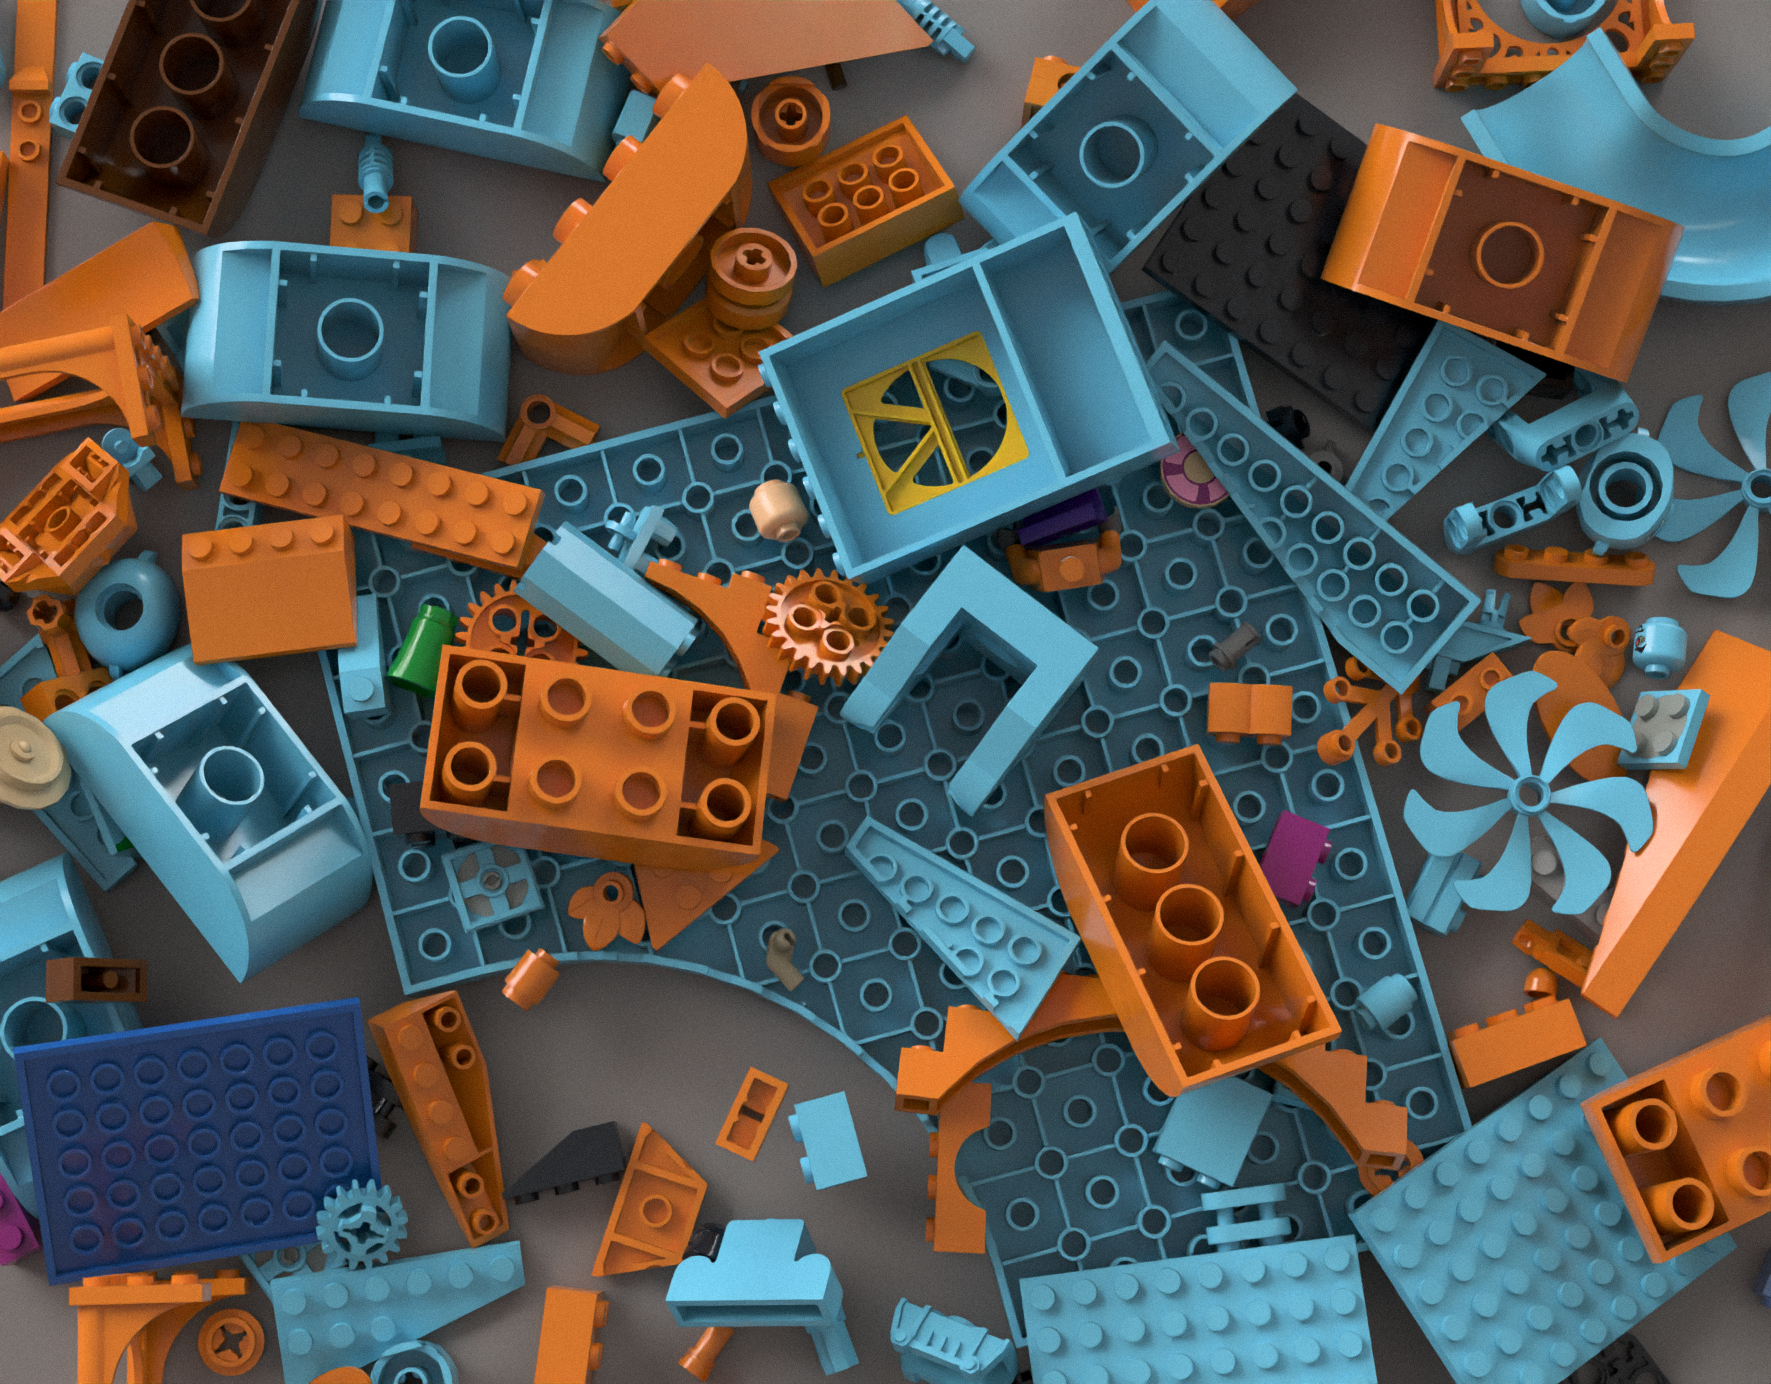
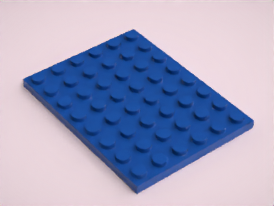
(195, 1137)

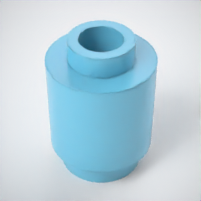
(1385, 1002)

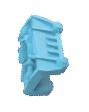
(949, 1348)

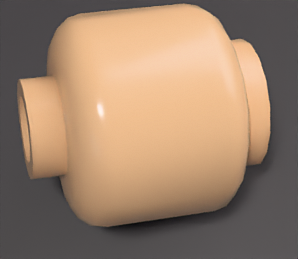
(778, 510)

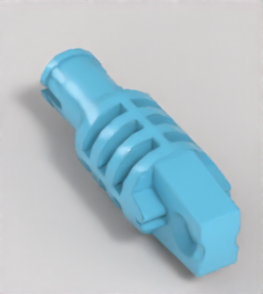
(941, 28)
(375, 173)

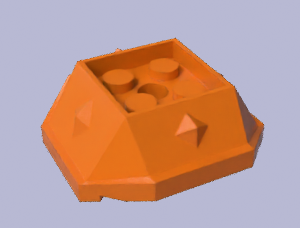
(68, 524)

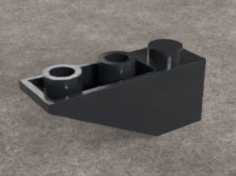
(579, 1157)

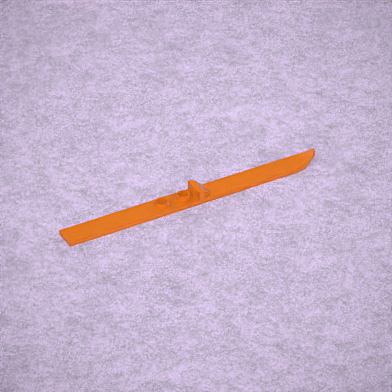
(30, 149)

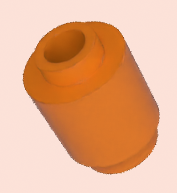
(531, 978)

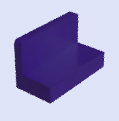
(1063, 519)

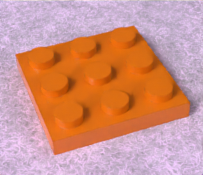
(713, 357)

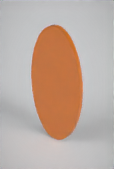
(1576, 685)

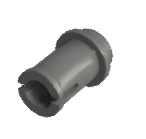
(1234, 647)

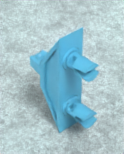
(1474, 642)

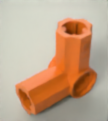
(562, 427)
(58, 630)

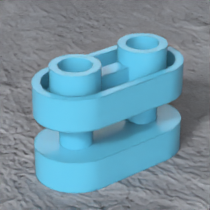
(1268, 1229)

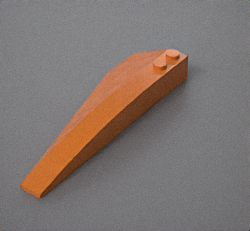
(1693, 816)

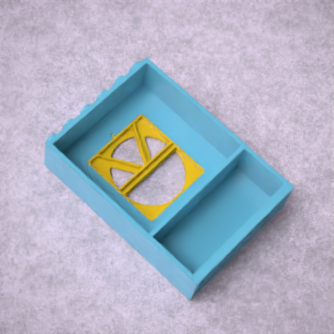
(1049, 336)

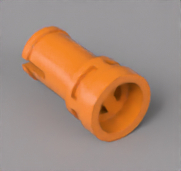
(701, 1358)

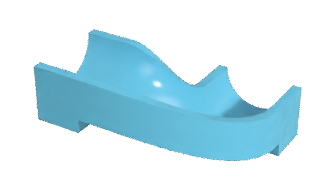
(1601, 135)

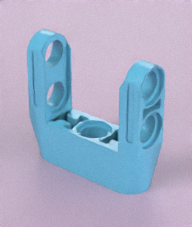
(1572, 431)
(1473, 528)

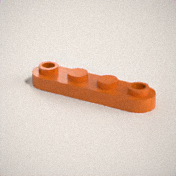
(1561, 565)

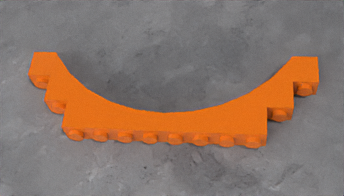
(1079, 1005)

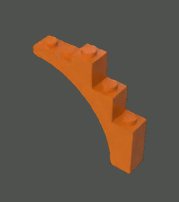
(735, 618)

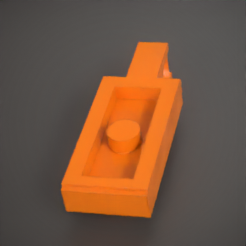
(1555, 950)

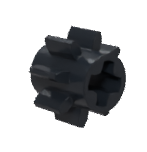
(1290, 424)

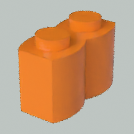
(1249, 711)

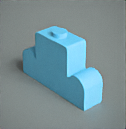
(760, 1278)

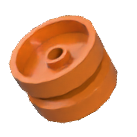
(750, 278)

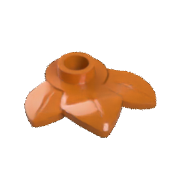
(1554, 611)
(1598, 649)
(608, 917)

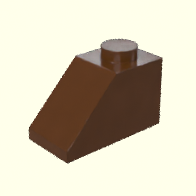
(96, 980)

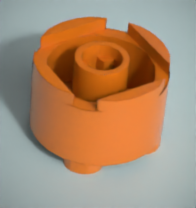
(796, 143)

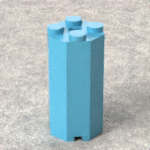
(607, 605)

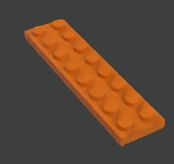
(383, 492)

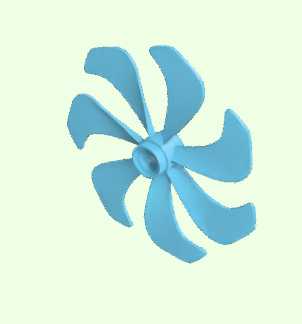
(1749, 412)
(1581, 729)

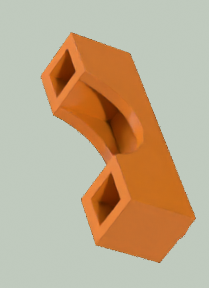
(956, 1221)

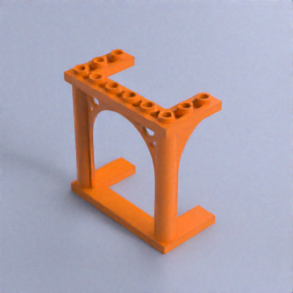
(1463, 62)
(134, 391)
(143, 1317)

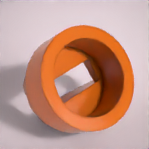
(1540, 983)

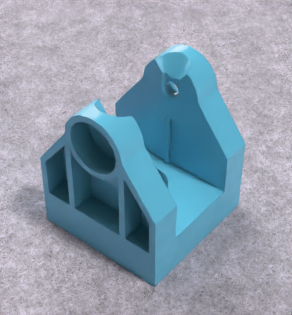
(1008, 630)

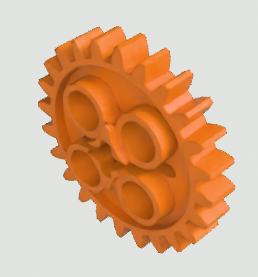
(826, 626)
(484, 636)

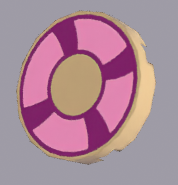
(1190, 479)

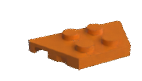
(681, 896)
(652, 1209)

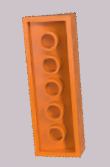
(139, 276)

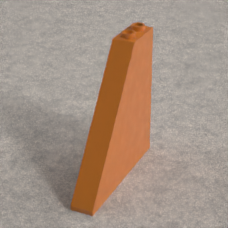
(753, 36)

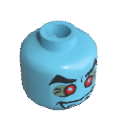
(1660, 647)

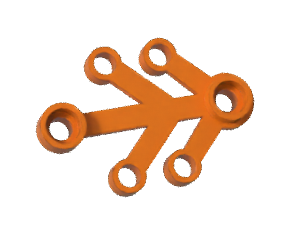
(1340, 744)

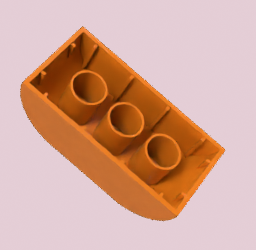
(1182, 923)

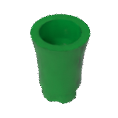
(420, 654)

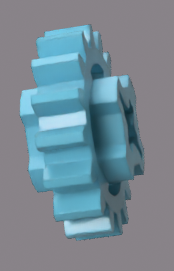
(365, 1239)

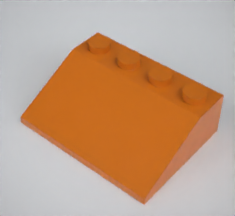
(866, 200)
(270, 589)

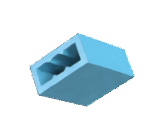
(1212, 1130)

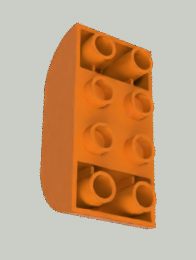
(644, 239)
(1502, 252)
(597, 761)
(1691, 1140)

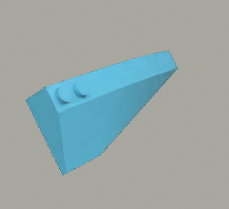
(1352, 566)

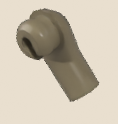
(779, 958)

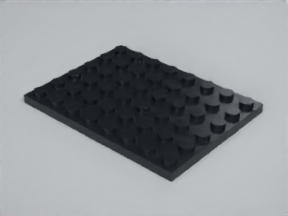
(1254, 256)

